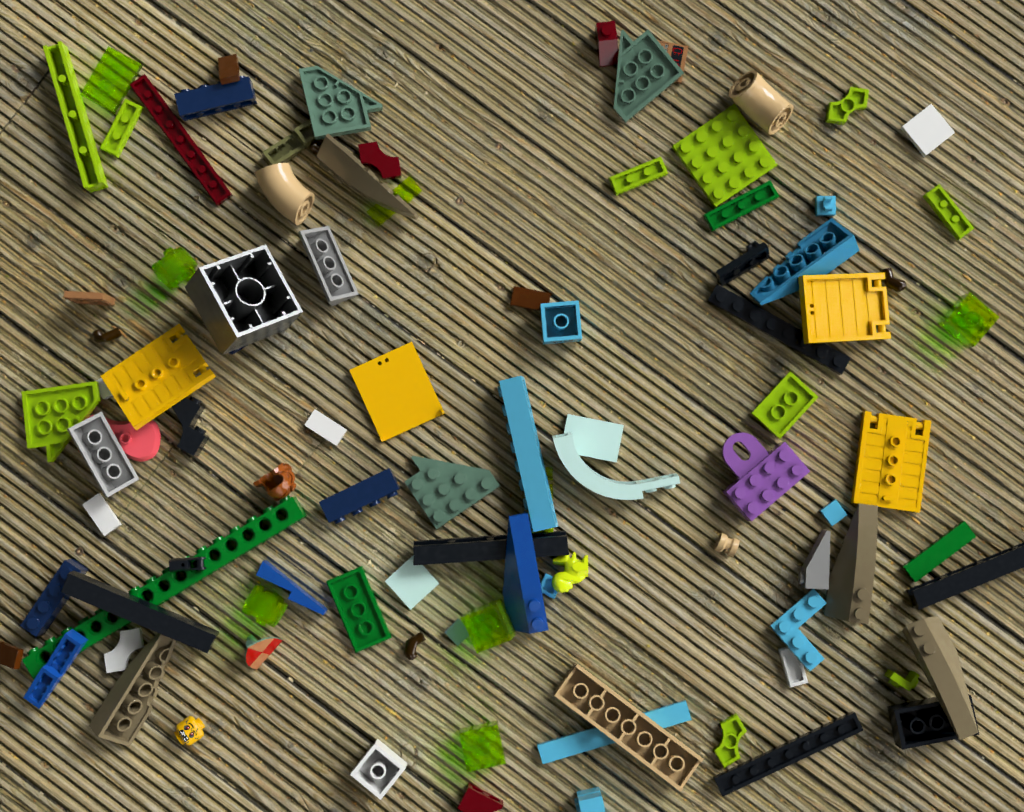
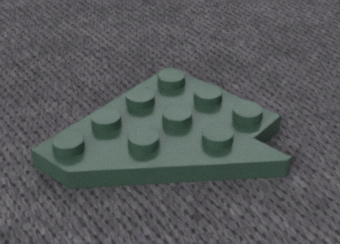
(642, 73)
(335, 105)
(448, 488)

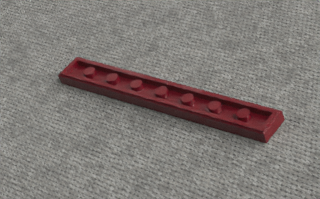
(181, 140)

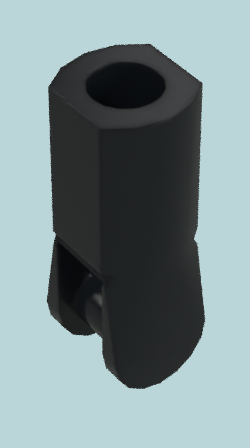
(185, 564)

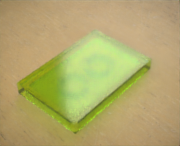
(111, 80)

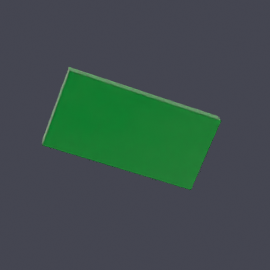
(358, 609)

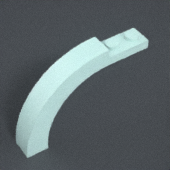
(604, 486)

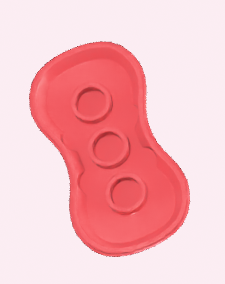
(137, 444)

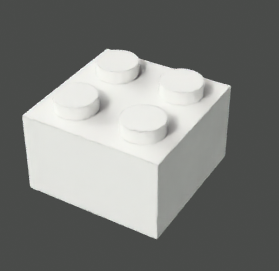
(379, 769)

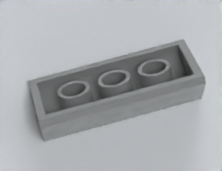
(328, 264)
(103, 454)

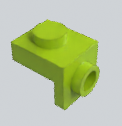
(908, 683)

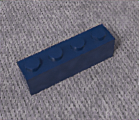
(215, 98)
(360, 495)
(51, 600)

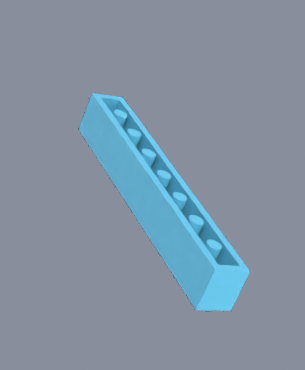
(528, 453)

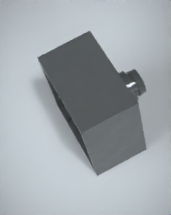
(243, 299)

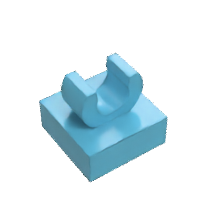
(825, 205)

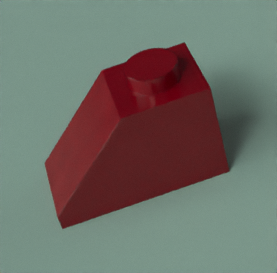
(606, 43)
(478, 800)

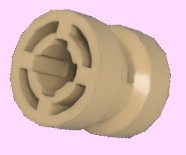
(726, 544)

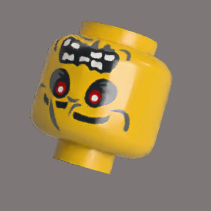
(189, 730)

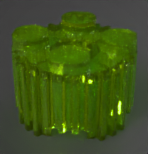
(175, 267)
(265, 606)

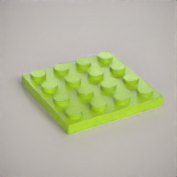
(724, 156)

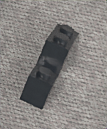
(192, 438)

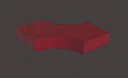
(372, 155)

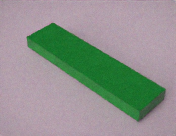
(741, 206)
(939, 551)

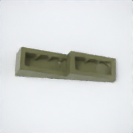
(290, 146)

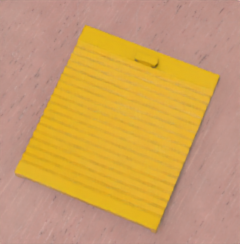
(397, 391)

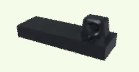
(755, 255)

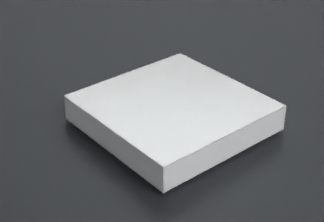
(927, 130)

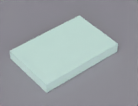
(595, 437)

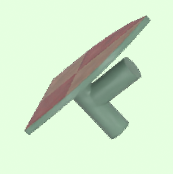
(259, 650)

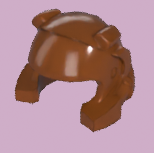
(278, 482)

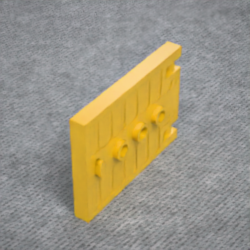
(843, 307)
(157, 376)
(891, 462)

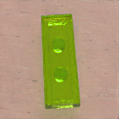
(406, 190)

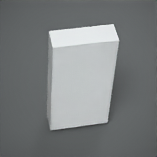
(325, 427)
(102, 514)
(792, 668)

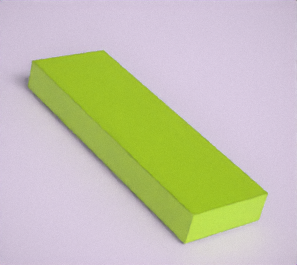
(121, 128)
(638, 176)
(948, 212)

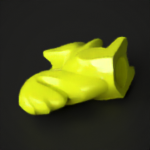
(573, 572)

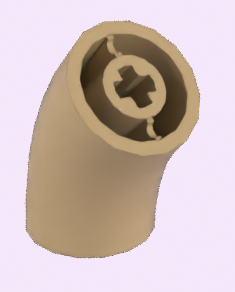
(761, 102)
(285, 192)

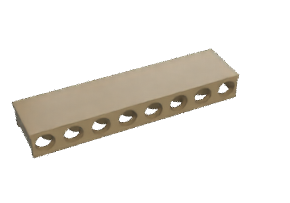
(628, 726)

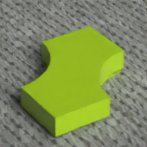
(839, 111)
(732, 731)

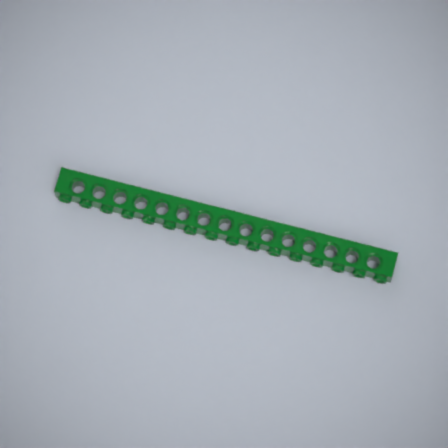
(295, 513)

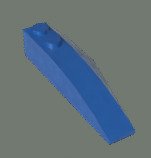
(521, 578)

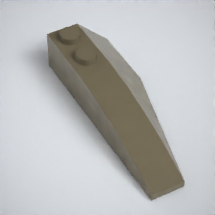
(350, 171)
(854, 569)
(943, 671)
(132, 695)

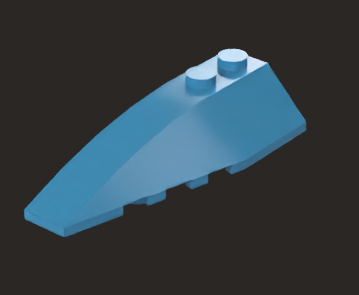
(815, 255)

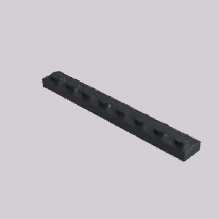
(777, 329)
(788, 753)

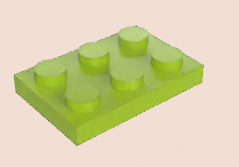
(784, 405)

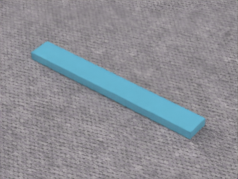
(594, 738)

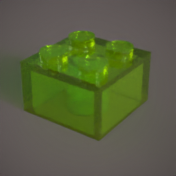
(968, 320)
(488, 625)
(482, 746)

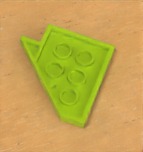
(53, 411)

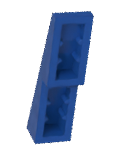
(298, 595)
(55, 668)

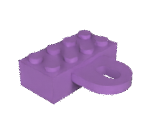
(762, 476)

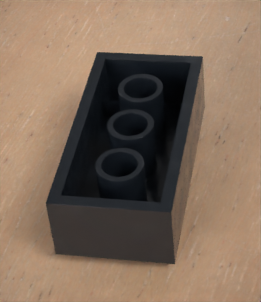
(921, 723)

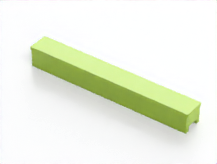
(75, 117)

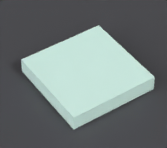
(412, 582)

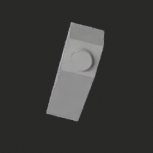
(815, 569)

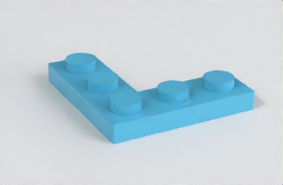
(787, 629)

